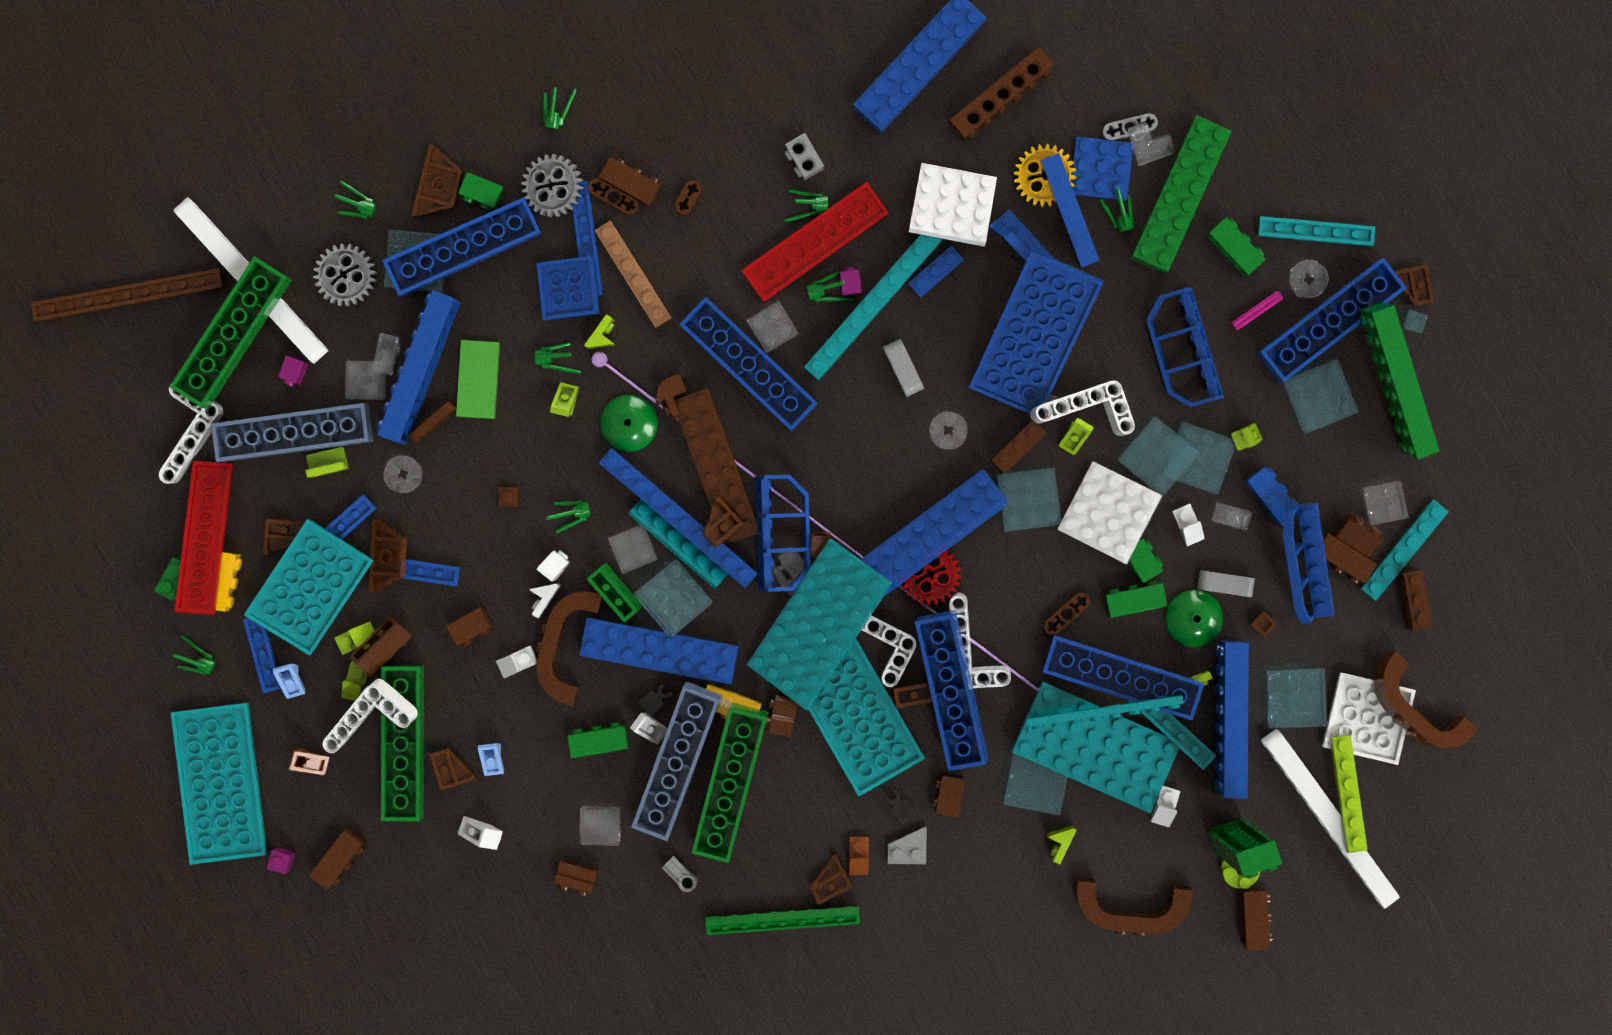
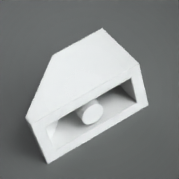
(554, 565)
(480, 833)

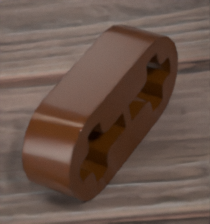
(691, 200)

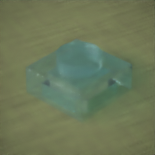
(1414, 321)

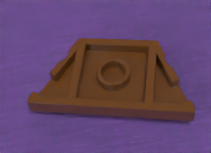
(437, 184)
(389, 556)

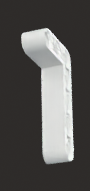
(1086, 401)
(192, 432)
(899, 649)
(991, 671)
(361, 711)

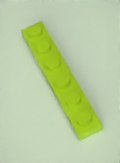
(1348, 794)

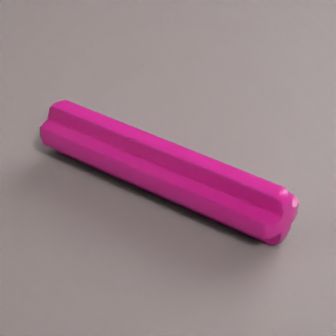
(1257, 310)

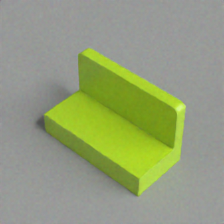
(326, 462)

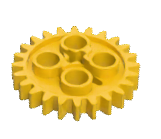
(1045, 193)

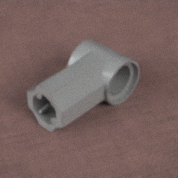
(678, 872)

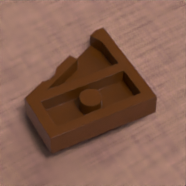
(1418, 284)
(720, 523)
(279, 533)
(450, 769)
(831, 881)

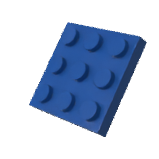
(1101, 168)
(568, 288)

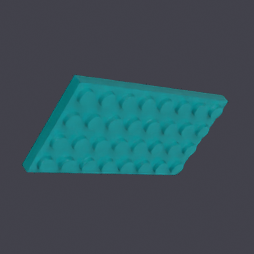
(819, 624)
(863, 724)
(1103, 753)
(219, 783)

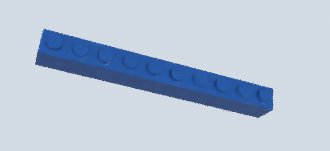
(676, 516)

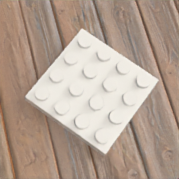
(953, 204)
(1109, 512)
(1360, 714)

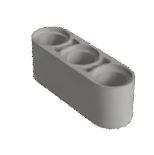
(903, 367)
(1226, 583)

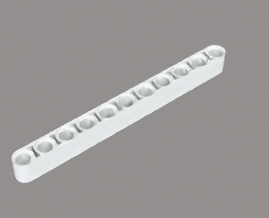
(236, 265)
(1328, 816)

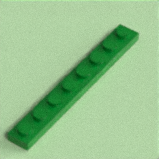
(782, 920)

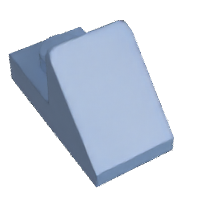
(289, 680)
(491, 759)

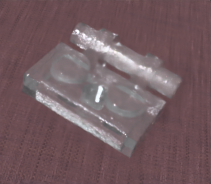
(793, 564)

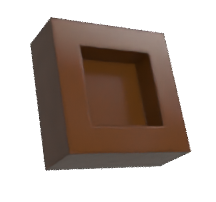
(509, 496)
(1263, 624)

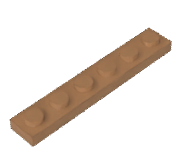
(633, 274)

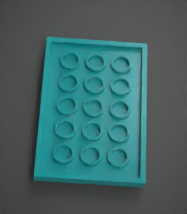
(308, 587)

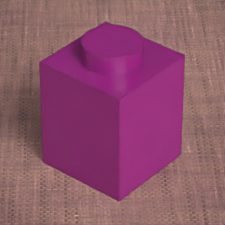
(852, 282)
(292, 371)
(281, 860)

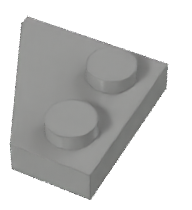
(909, 848)

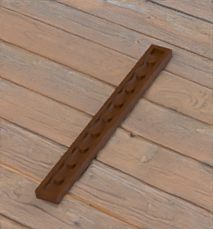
(127, 295)

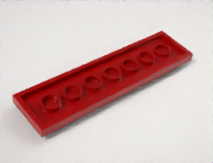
(815, 242)
(203, 538)

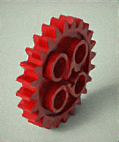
(938, 591)

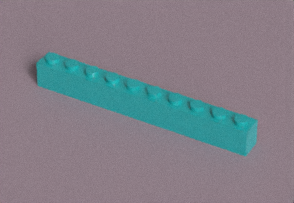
(871, 305)

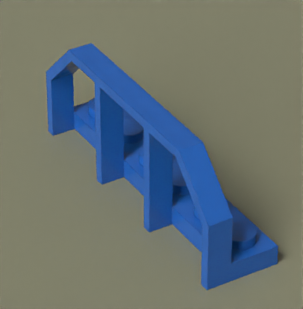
(1017, 236)
(1198, 336)
(765, 542)
(1315, 562)

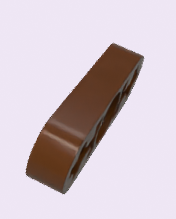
(628, 199)
(432, 422)
(1059, 627)

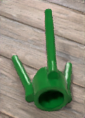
(550, 118)
(818, 202)
(365, 207)
(1125, 221)
(816, 290)
(545, 356)
(580, 510)
(203, 665)

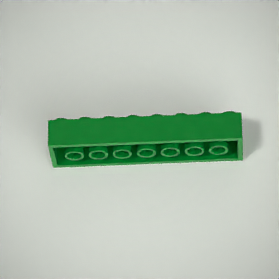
(1180, 194)
(230, 333)
(1399, 380)
(403, 749)
(730, 782)
(1244, 847)

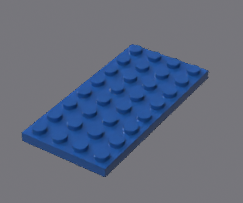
(1035, 332)

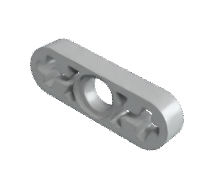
(1114, 126)

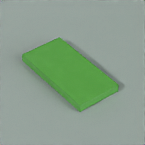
(478, 379)

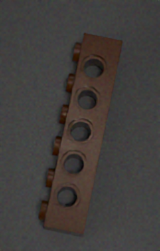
(1035, 59)

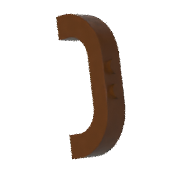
(548, 647)
(1404, 715)
(1140, 924)

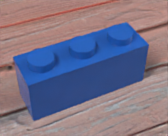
(1270, 493)

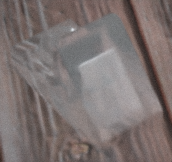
(386, 352)
(1231, 516)

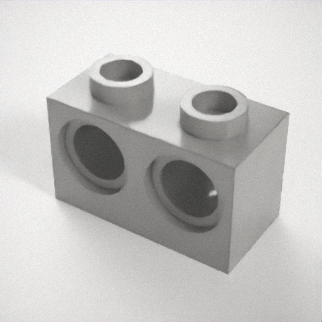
(808, 155)

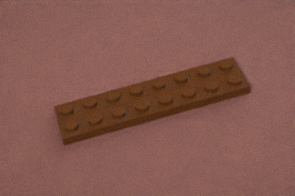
(715, 459)

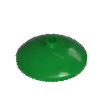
(642, 427)
(1180, 617)

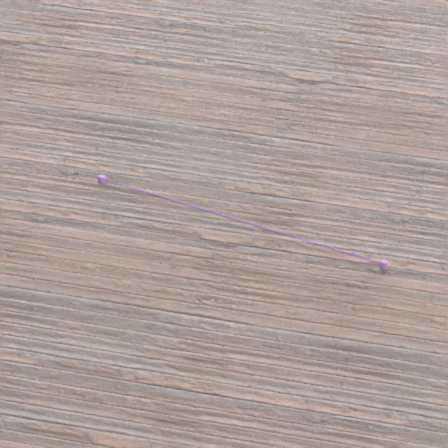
(599, 359)

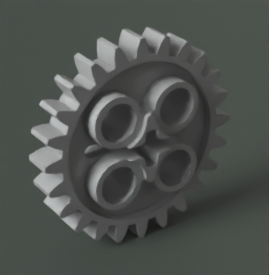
(554, 203)
(354, 289)

